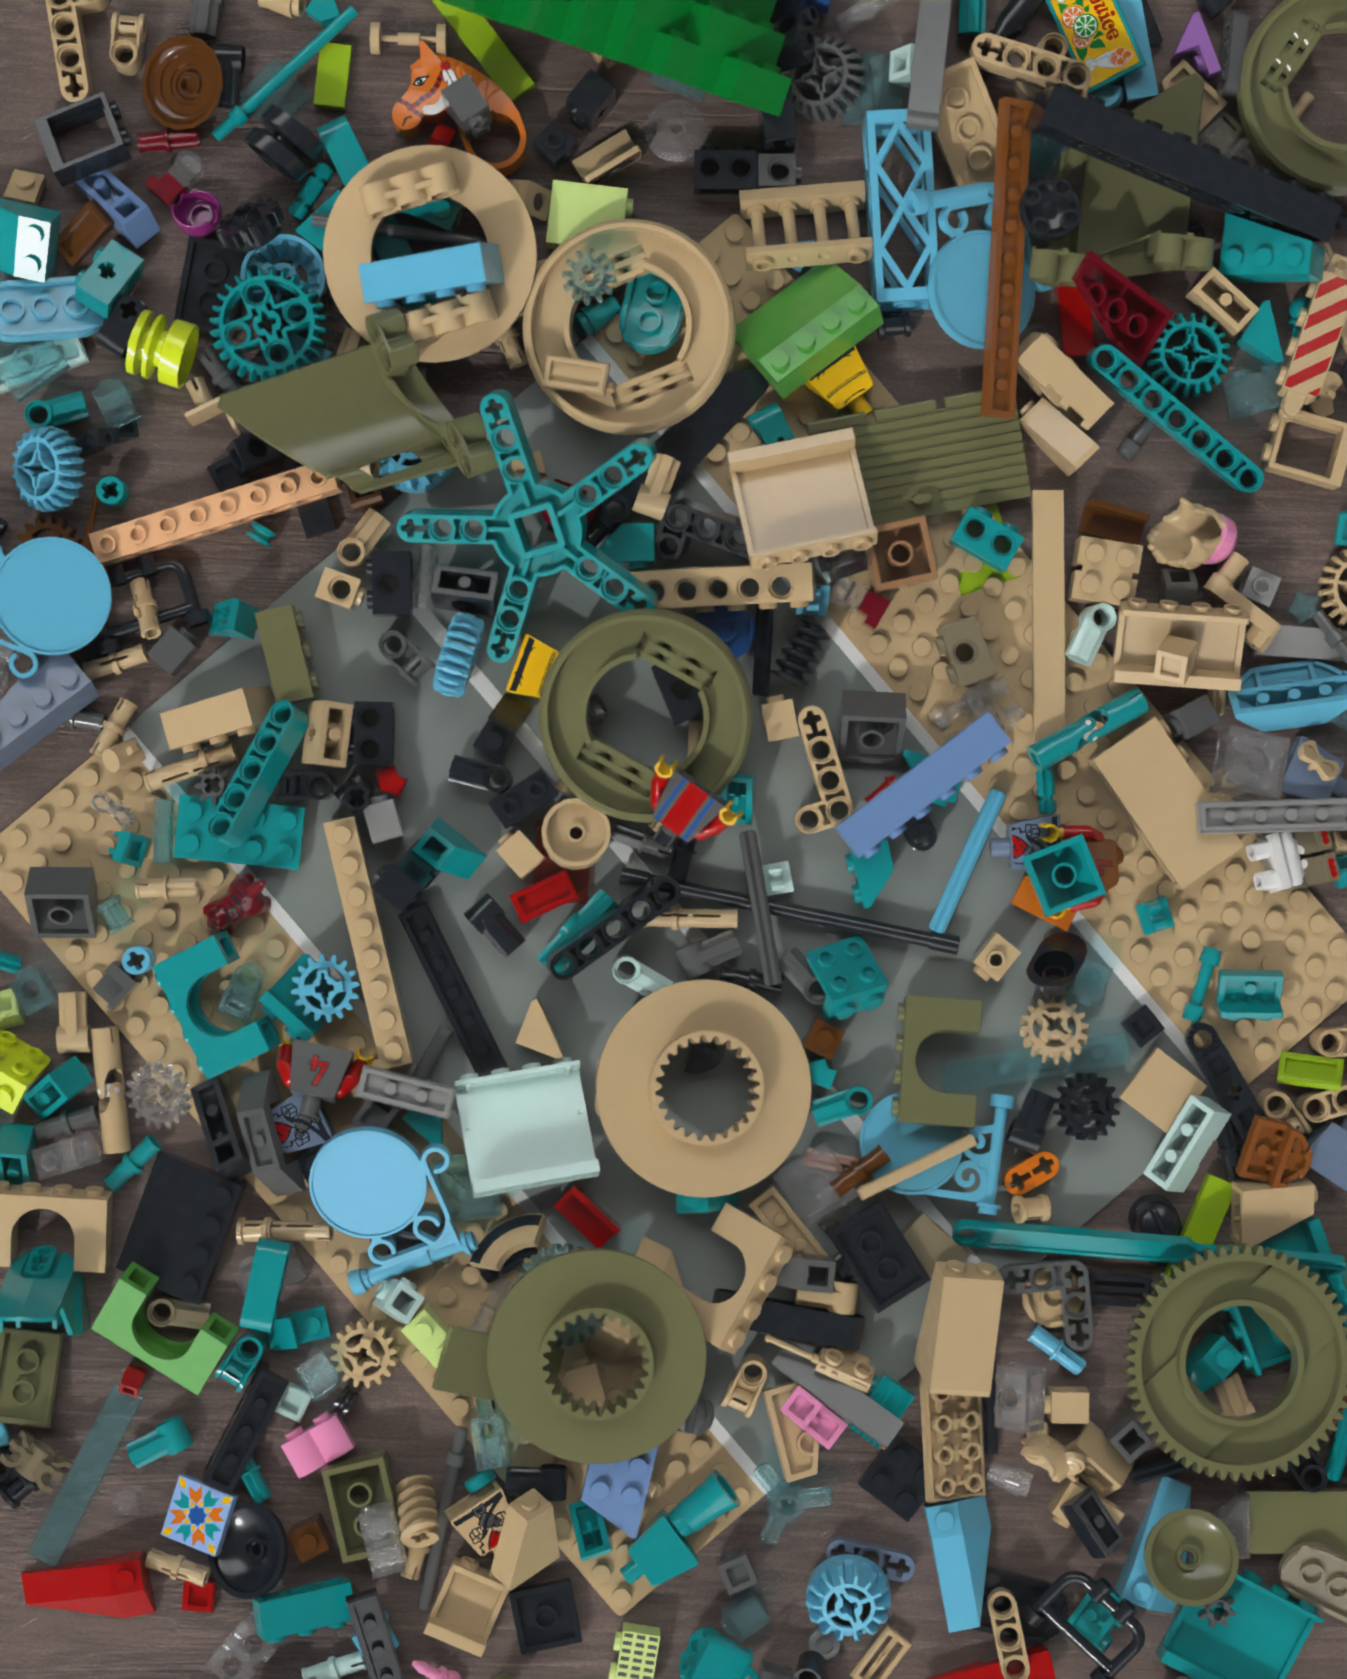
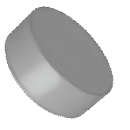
(824, 1644)

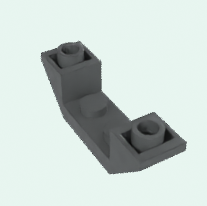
(261, 1135)

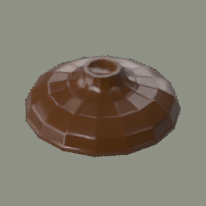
(182, 82)

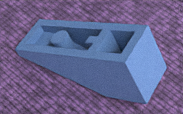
(128, 212)

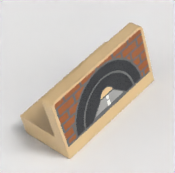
(607, 159)

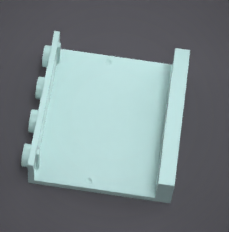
(525, 1127)

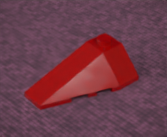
(99, 1586)

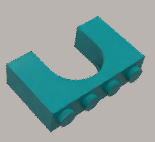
(182, 980)

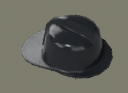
(1057, 963)
(1154, 1216)

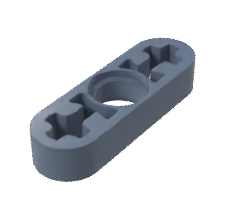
(894, 1556)

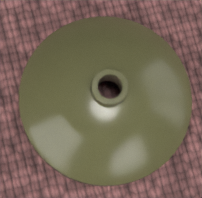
(1212, 1560)

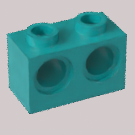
(982, 547)

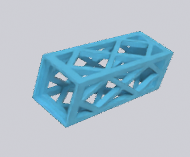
(892, 125)

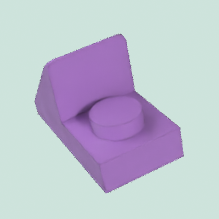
(1197, 42)

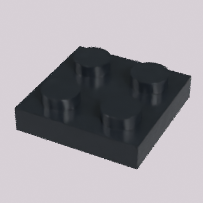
(897, 1478)
(545, 1616)

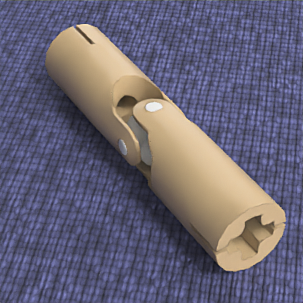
(112, 1104)

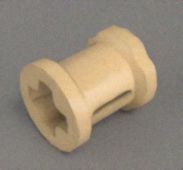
(1030, 1208)

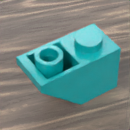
(631, 545)
(449, 850)
(869, 874)

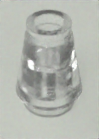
(1010, 1478)

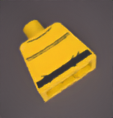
(843, 384)
(531, 668)

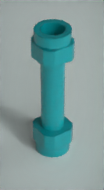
(1209, 958)

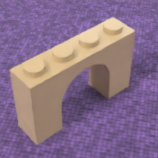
(85, 1209)
(765, 1256)

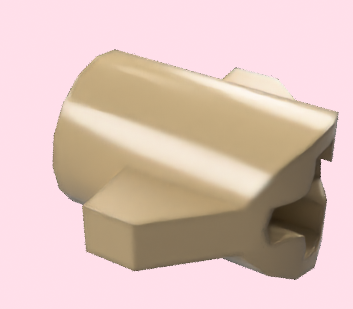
(123, 755)

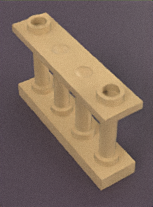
(804, 200)

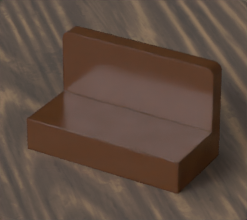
(1112, 522)

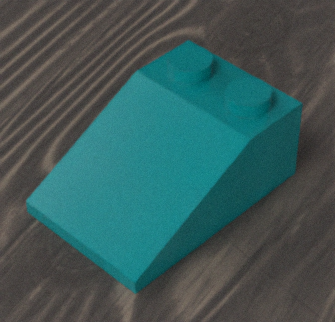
(28, 240)

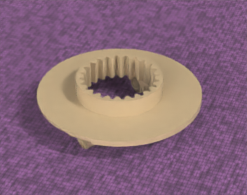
(629, 1086)

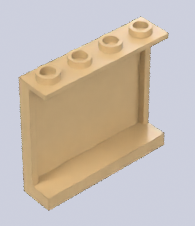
(801, 499)

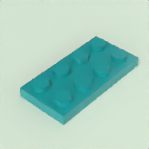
(272, 842)

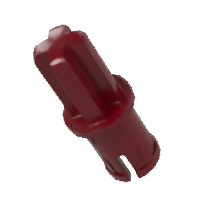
(168, 140)

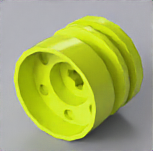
(155, 347)

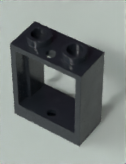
(75, 116)

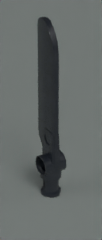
(689, 442)

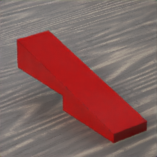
(1074, 322)
(1039, 1662)

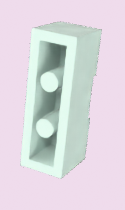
(1186, 1143)

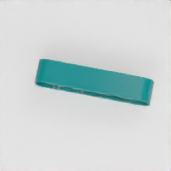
(259, 760)

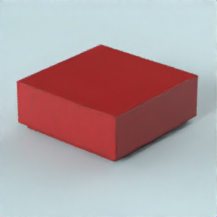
(199, 1598)

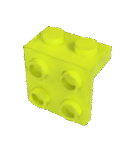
(18, 1069)

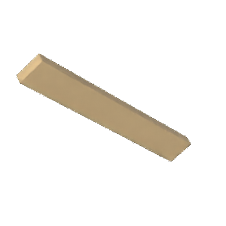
(1048, 612)

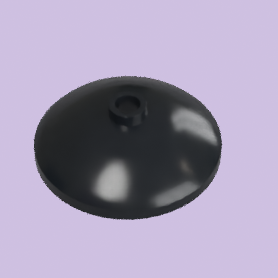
(241, 1566)

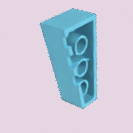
(431, 273)

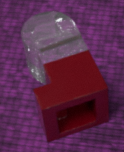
(180, 178)
(860, 599)

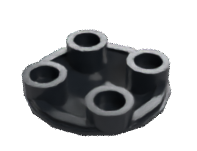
(1050, 209)

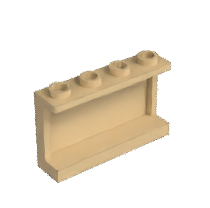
(1145, 626)

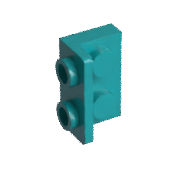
(1095, 1622)

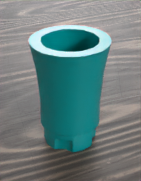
(704, 1504)

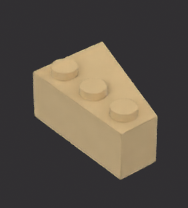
(1060, 381)
(217, 718)

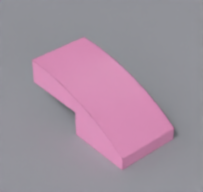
(813, 1417)

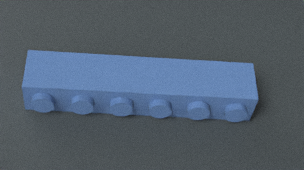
(922, 785)

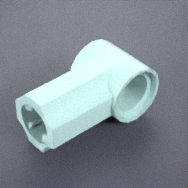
(1089, 635)
(644, 978)

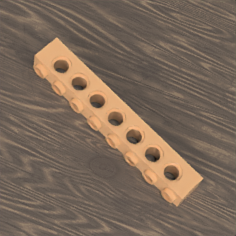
(211, 514)

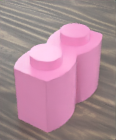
(317, 1444)

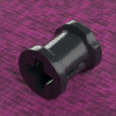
(895, 325)

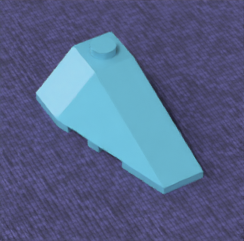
(1133, 1579)

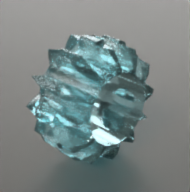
(578, 274)

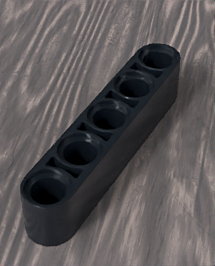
(628, 924)
(803, 1322)

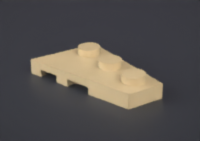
(795, 1447)

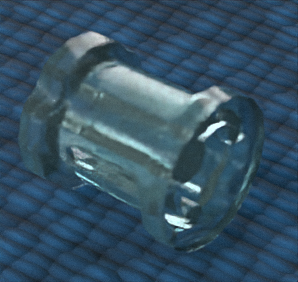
(115, 915)

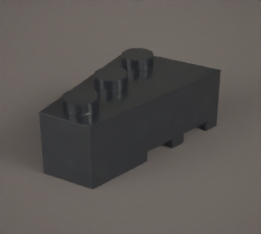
(404, 879)

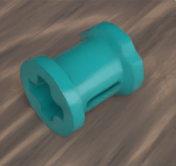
(104, 496)

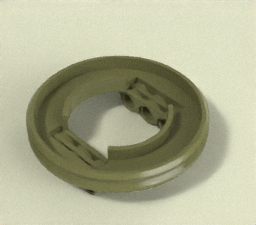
(1264, 102)
(682, 646)

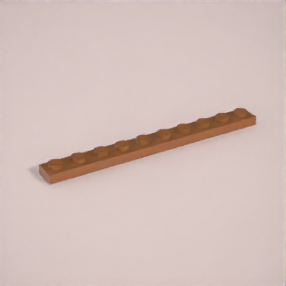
(1006, 260)

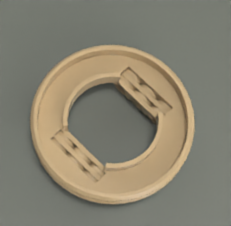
(416, 178)
(664, 394)

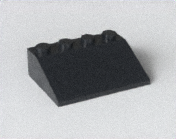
(182, 1225)

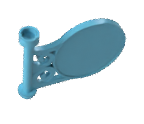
(909, 1142)

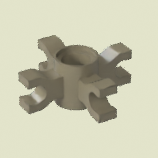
(35, 1461)

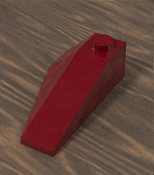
(1122, 308)

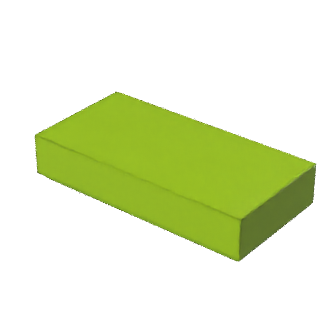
(333, 76)
(1310, 1071)

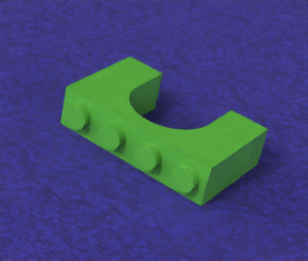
(126, 1325)

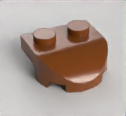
(1274, 1153)

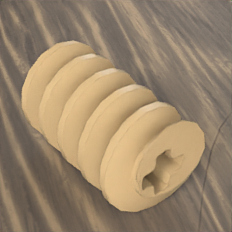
(417, 1511)

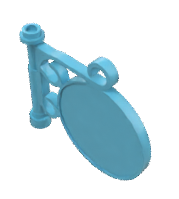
(962, 265)
(51, 598)
(374, 1186)

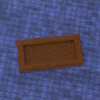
(83, 232)

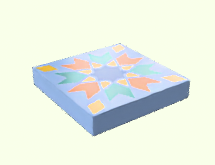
(199, 1515)

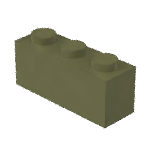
(287, 654)

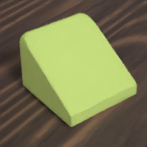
(10, 1010)

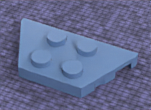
(620, 1490)

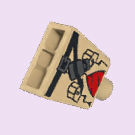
(480, 1517)

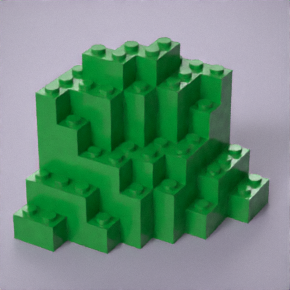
(700, 43)

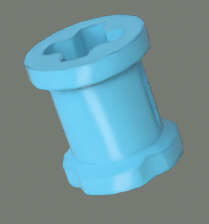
(129, 955)

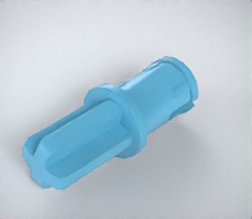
(1057, 1349)

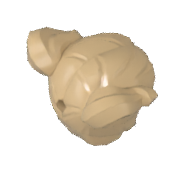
(1052, 1455)

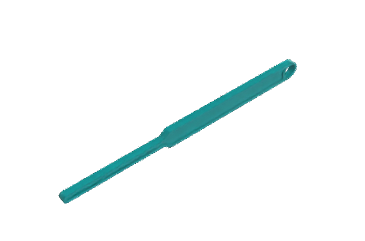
(1105, 1243)

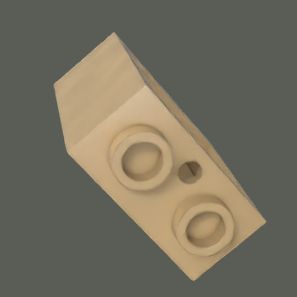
(1338, 457)

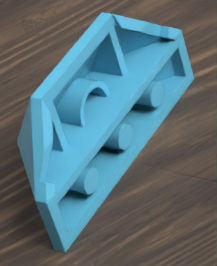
(1290, 695)

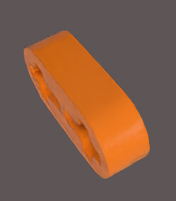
(1034, 1179)

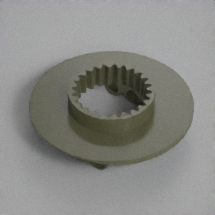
(599, 1284)

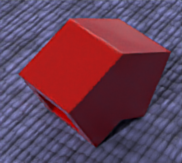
(443, 136)
(390, 780)
(133, 1380)

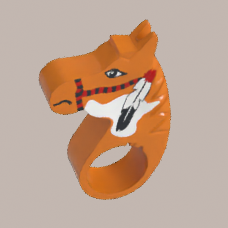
(425, 103)

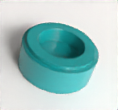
(479, 1480)

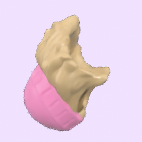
(1192, 537)

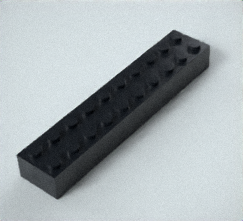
(1180, 164)

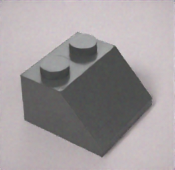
(872, 727)
(62, 902)

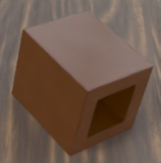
(823, 1038)
(310, 1537)

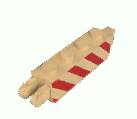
(1316, 340)

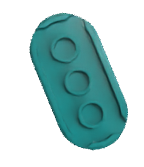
(651, 315)

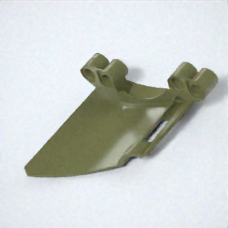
(1126, 217)
(362, 412)

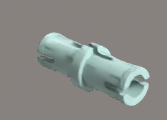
(335, 1667)

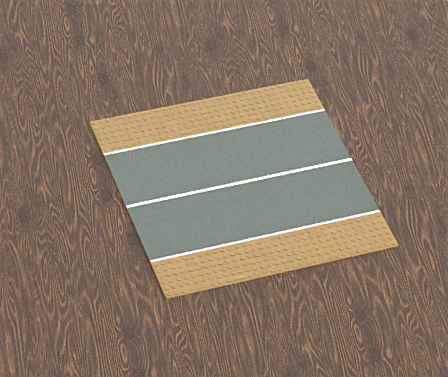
(900, 656)

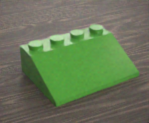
(807, 327)

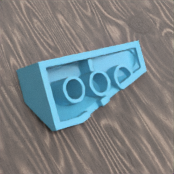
(960, 1549)

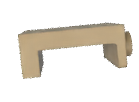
(466, 1606)

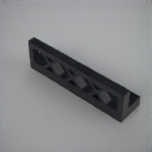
(244, 1428)

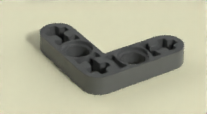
(1058, 1281)

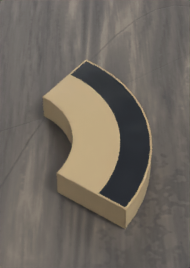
(507, 1239)

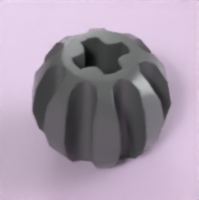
(700, 1417)

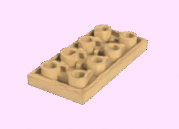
(952, 1446)

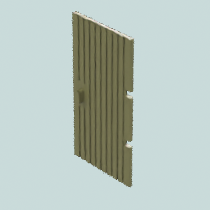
(933, 458)

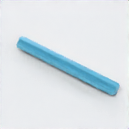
(967, 861)

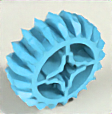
(48, 469)
(458, 655)

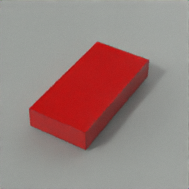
(543, 896)

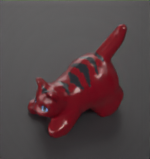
(240, 902)

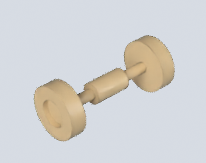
(408, 39)

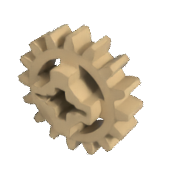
(1054, 1043)
(377, 1355)

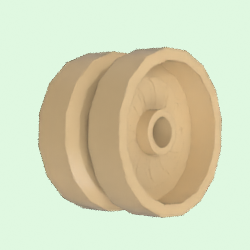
(571, 852)

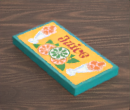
(1098, 37)

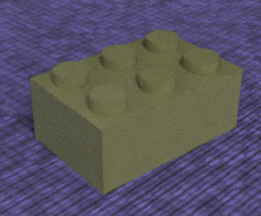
(354, 1485)

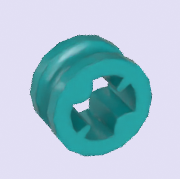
(260, 533)

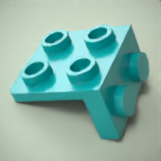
(848, 978)
(279, 1002)

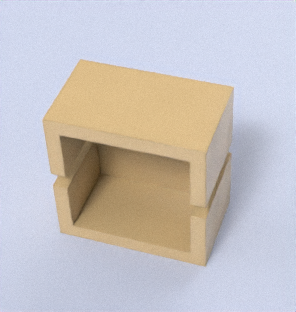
(1104, 572)

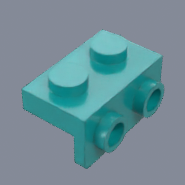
(1249, 994)

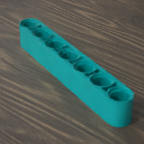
(348, 161)
(1189, 423)

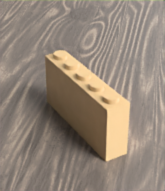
(1159, 798)

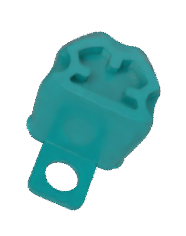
(715, 1657)

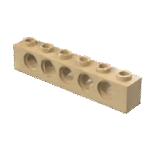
(671, 579)

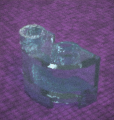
(1252, 393)

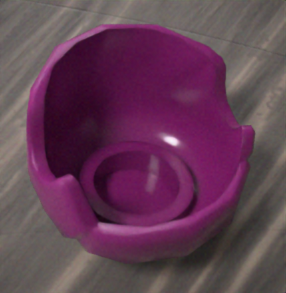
(197, 213)

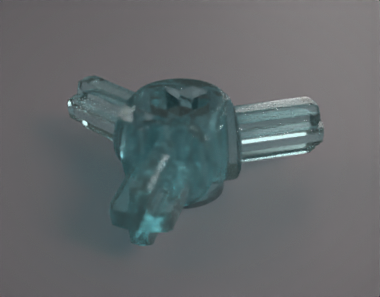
(783, 1512)

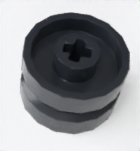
(286, 141)

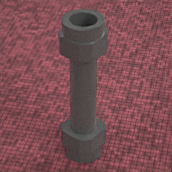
(1130, 447)

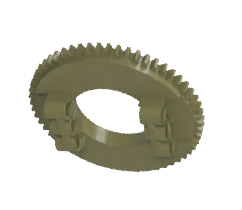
(1299, 1317)

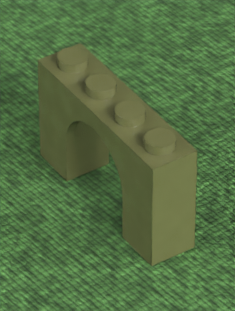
(915, 1100)

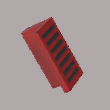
(587, 1216)

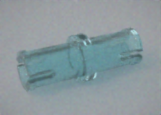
(163, 830)

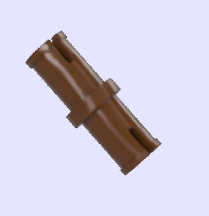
(859, 1171)

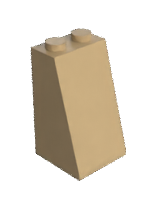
(960, 1329)

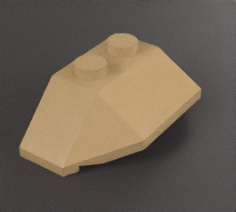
(616, 1341)

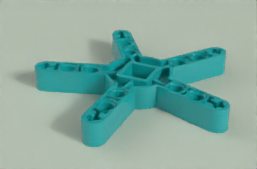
(508, 534)

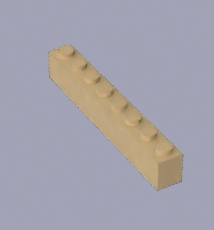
(369, 942)

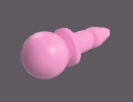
(435, 1673)

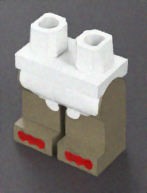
(1283, 862)

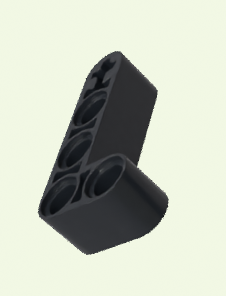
(695, 528)

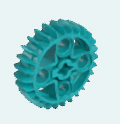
(244, 289)

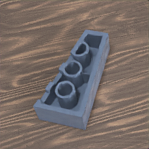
(41, 704)

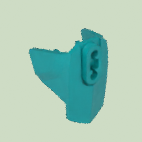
(45, 1291)

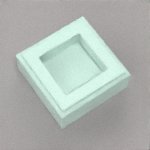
(293, 1402)

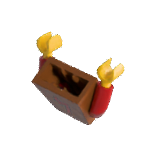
(1103, 852)

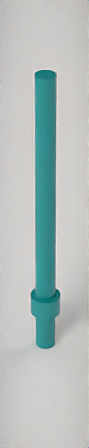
(239, 115)

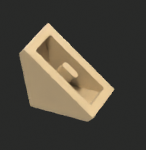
(538, 1033)

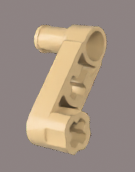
(1261, 627)

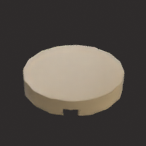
(1046, 1306)

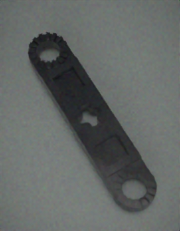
(1220, 1072)

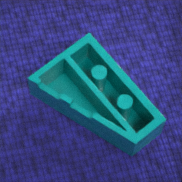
(1267, 255)

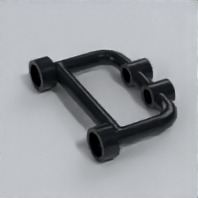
(148, 567)
(1100, 1592)

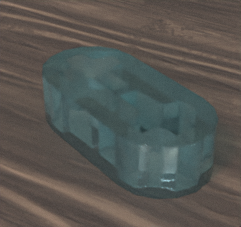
(677, 88)

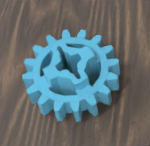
(311, 989)

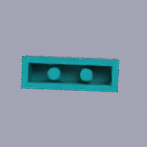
(302, 1609)

